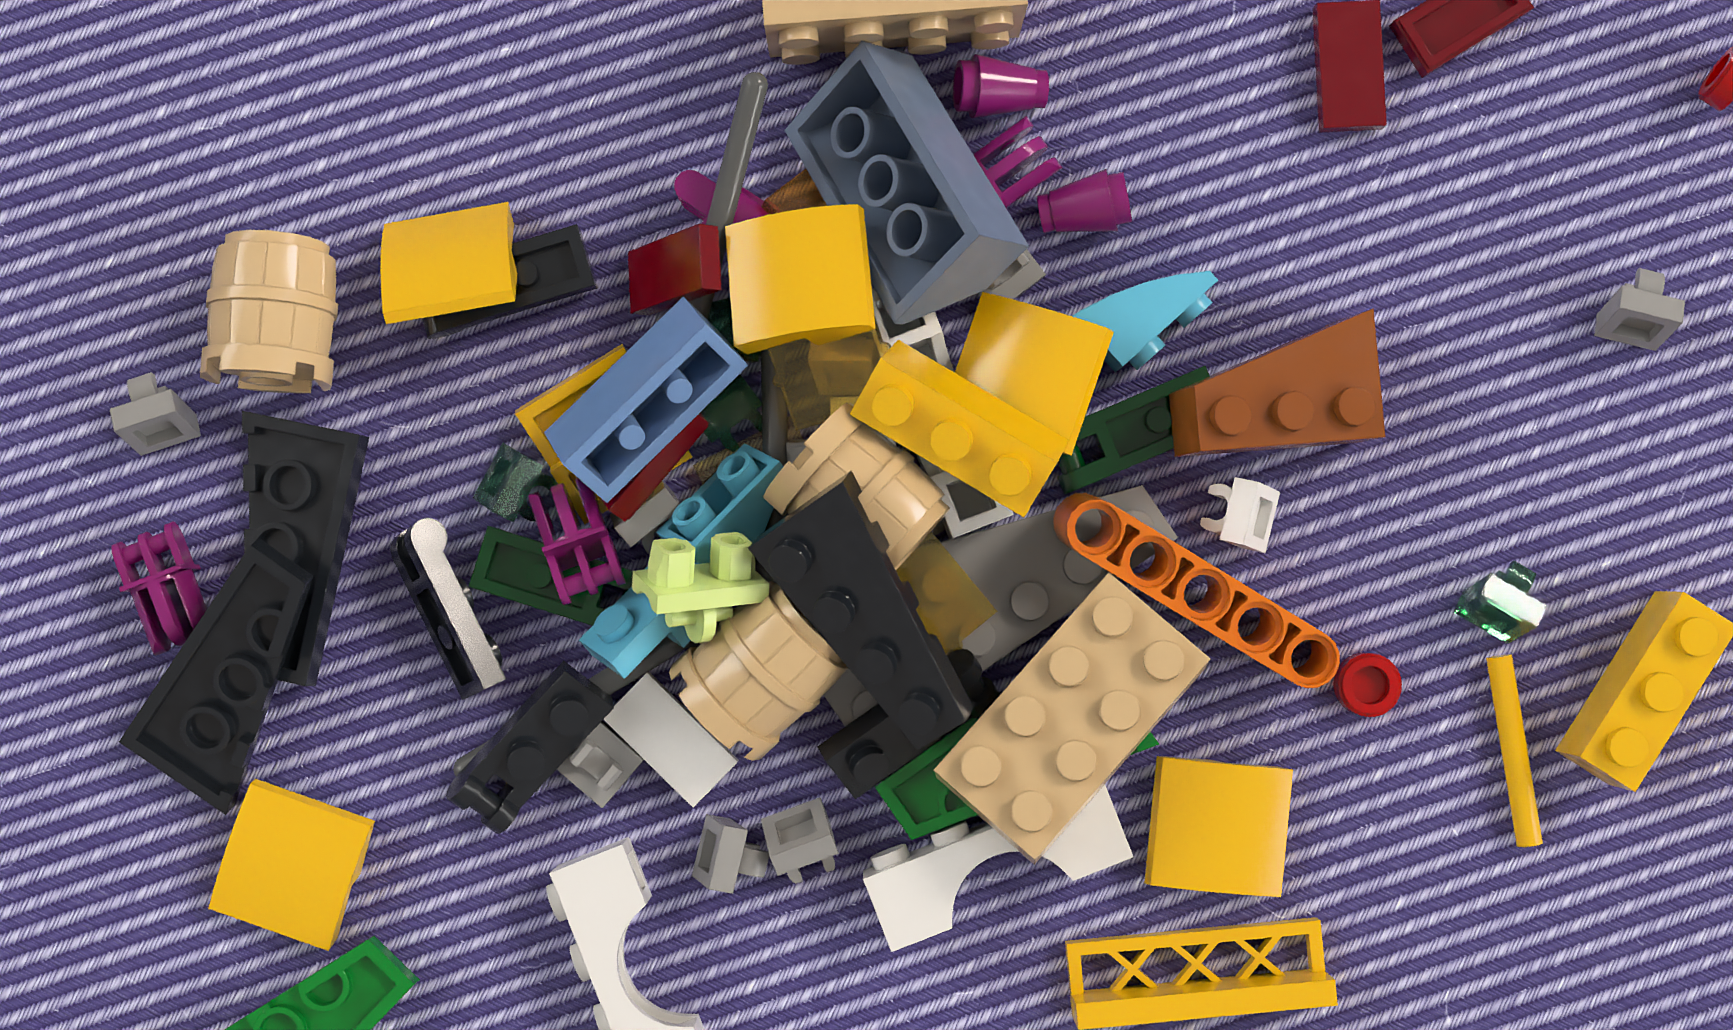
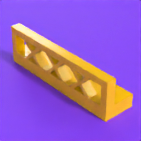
(1201, 997)

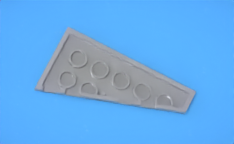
(1026, 579)

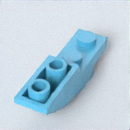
(1145, 311)
(723, 504)

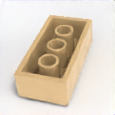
(810, 27)
(1071, 717)

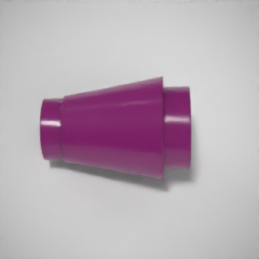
(997, 87)
(1086, 205)

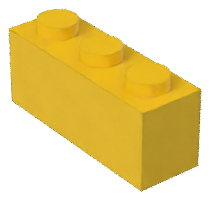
(959, 427)
(1646, 689)

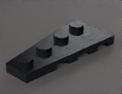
(303, 505)
(849, 591)
(221, 682)

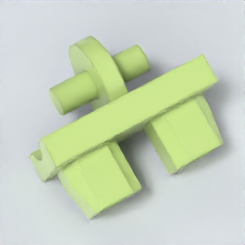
(704, 592)

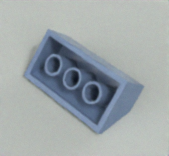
(928, 207)

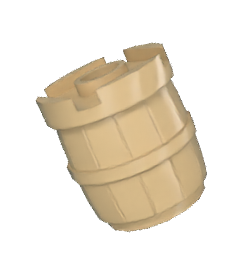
(271, 312)
(891, 484)
(757, 673)

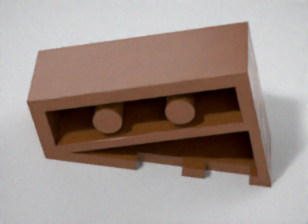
(1290, 397)

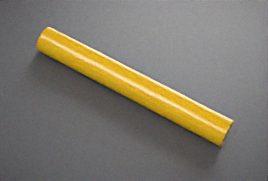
(1514, 750)

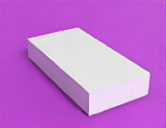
(670, 739)

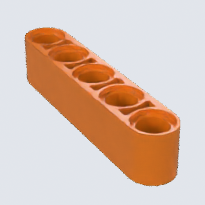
(1223, 602)

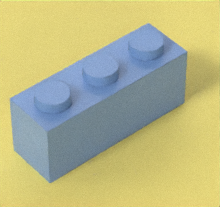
(644, 400)

